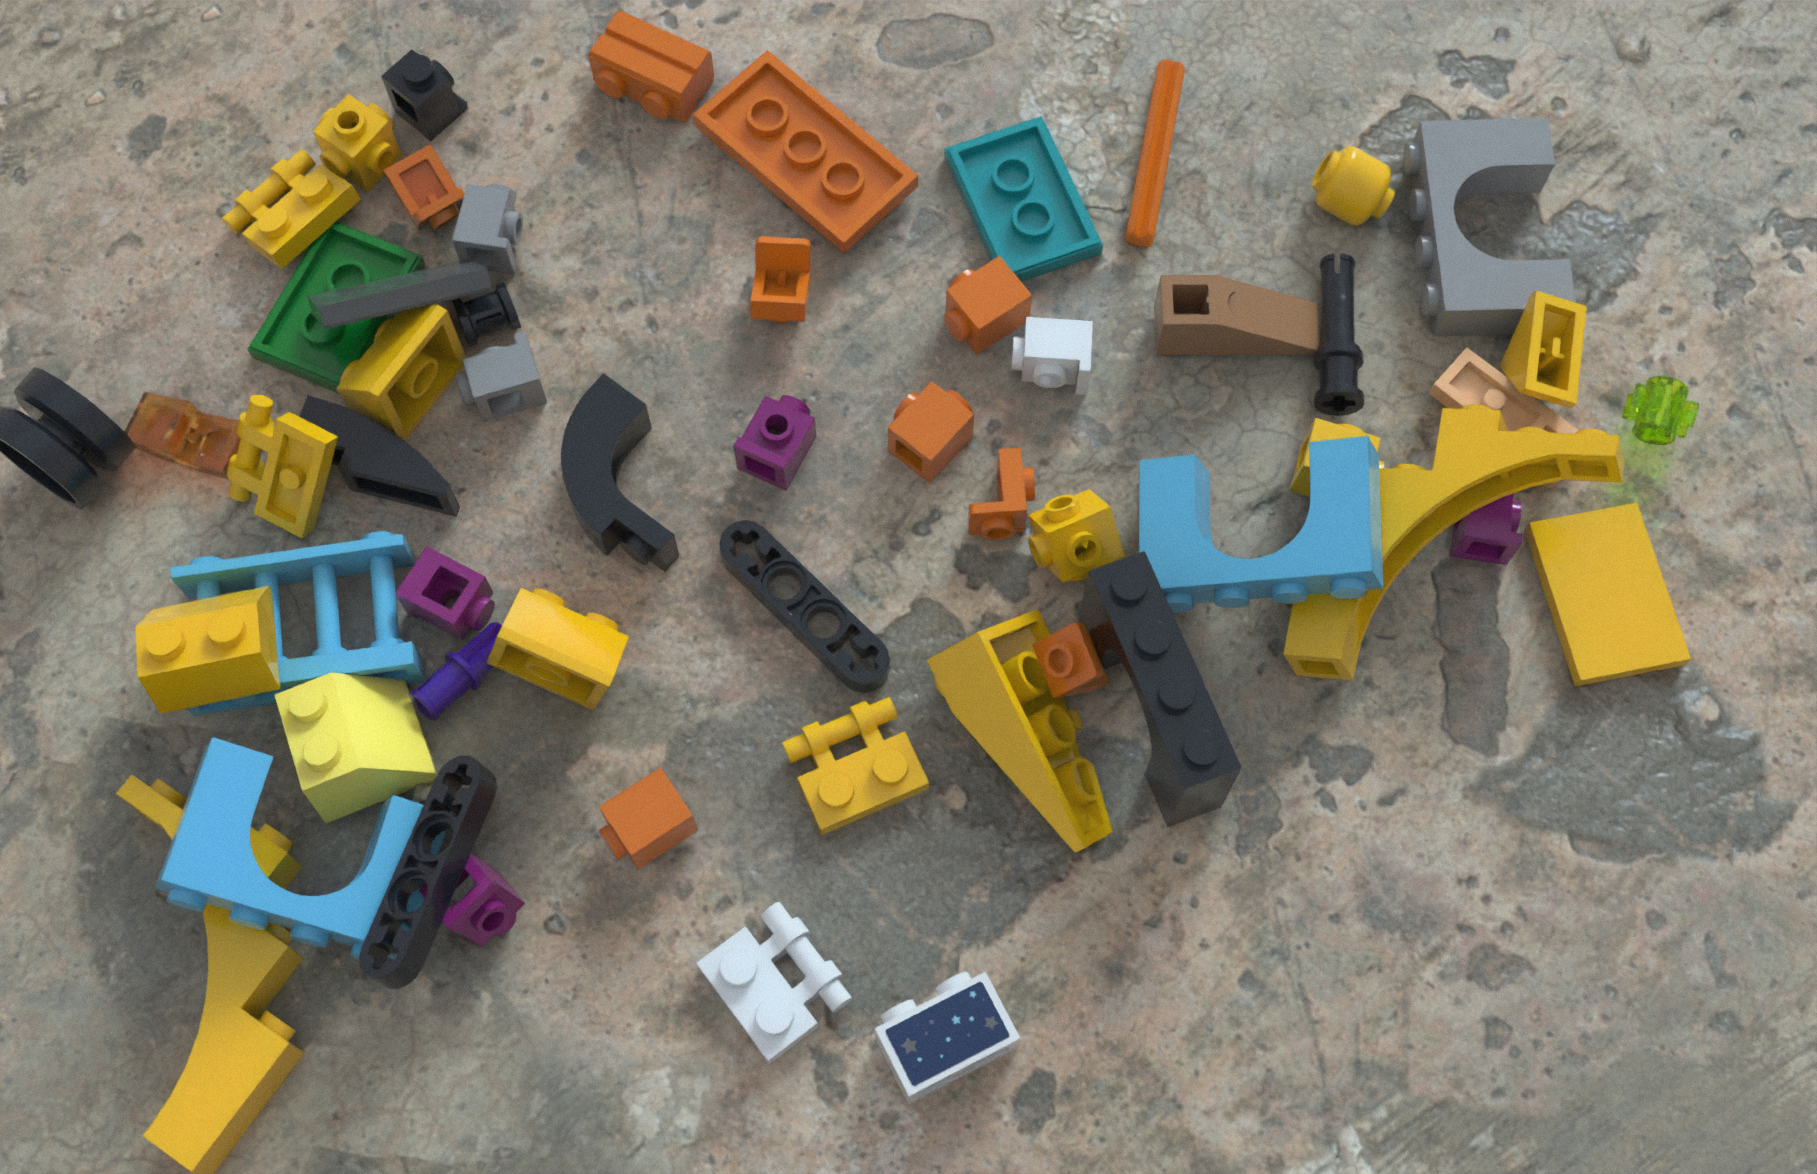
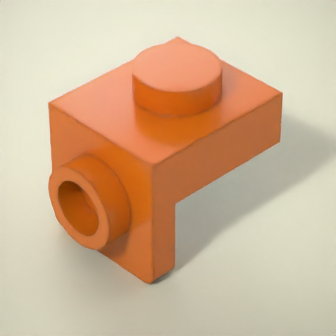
(425, 188)
(781, 279)
(1015, 488)
(1070, 661)

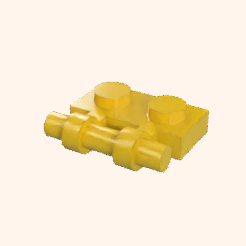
(298, 217)
(294, 471)
(862, 781)

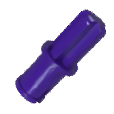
(456, 675)

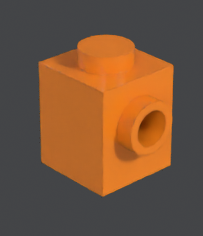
(986, 305)
(930, 430)
(646, 820)

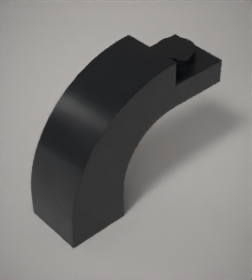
(594, 446)

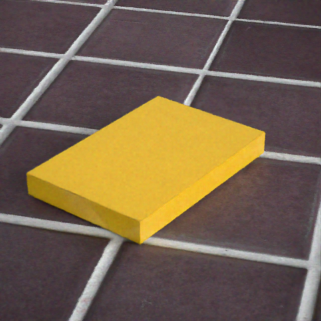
(1606, 594)

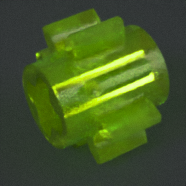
(1660, 410)

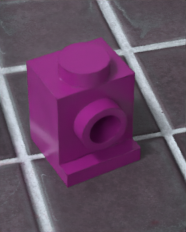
(776, 456)
(1489, 532)
(436, 581)
(487, 908)

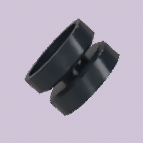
(60, 437)

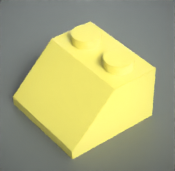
(354, 741)

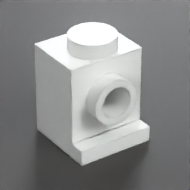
(1054, 353)

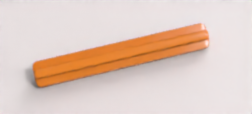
(1155, 153)

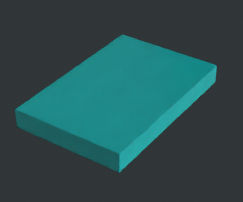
(1023, 199)

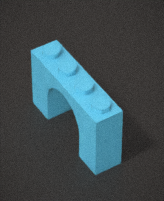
(1331, 554)
(216, 866)

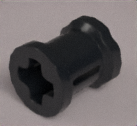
(486, 314)

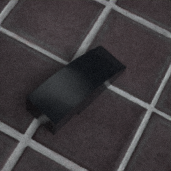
(380, 461)

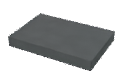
(399, 293)

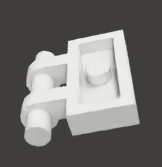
(760, 995)

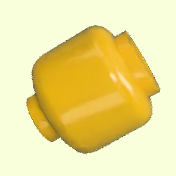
(1353, 185)

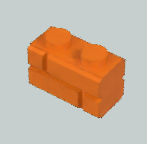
(651, 67)

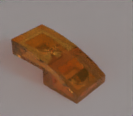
(183, 434)

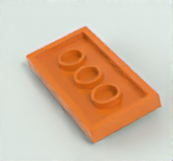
(805, 151)

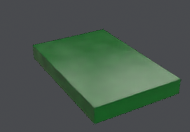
(335, 260)

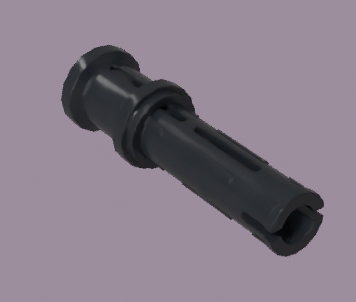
(1338, 355)

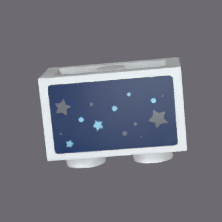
(946, 1035)

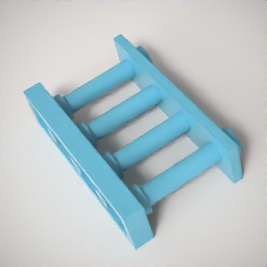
(375, 553)

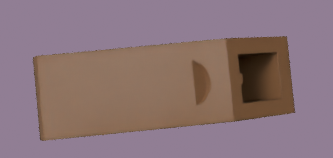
(1231, 318)

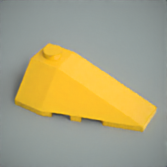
(1009, 710)

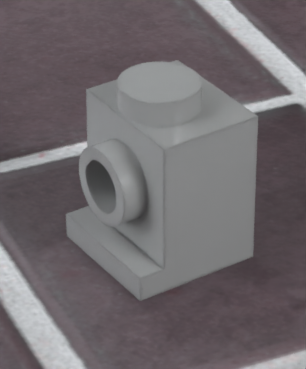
(488, 227)
(502, 380)

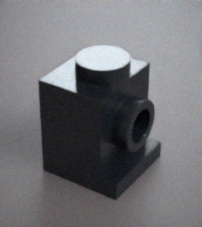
(423, 94)

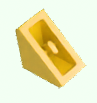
(1547, 349)

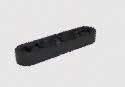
(809, 601)
(420, 868)

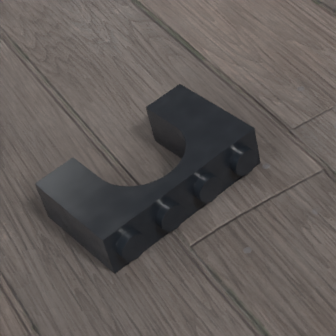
(1134, 626)

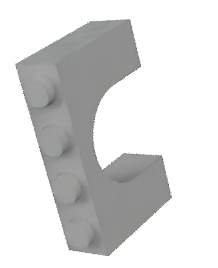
(1466, 158)

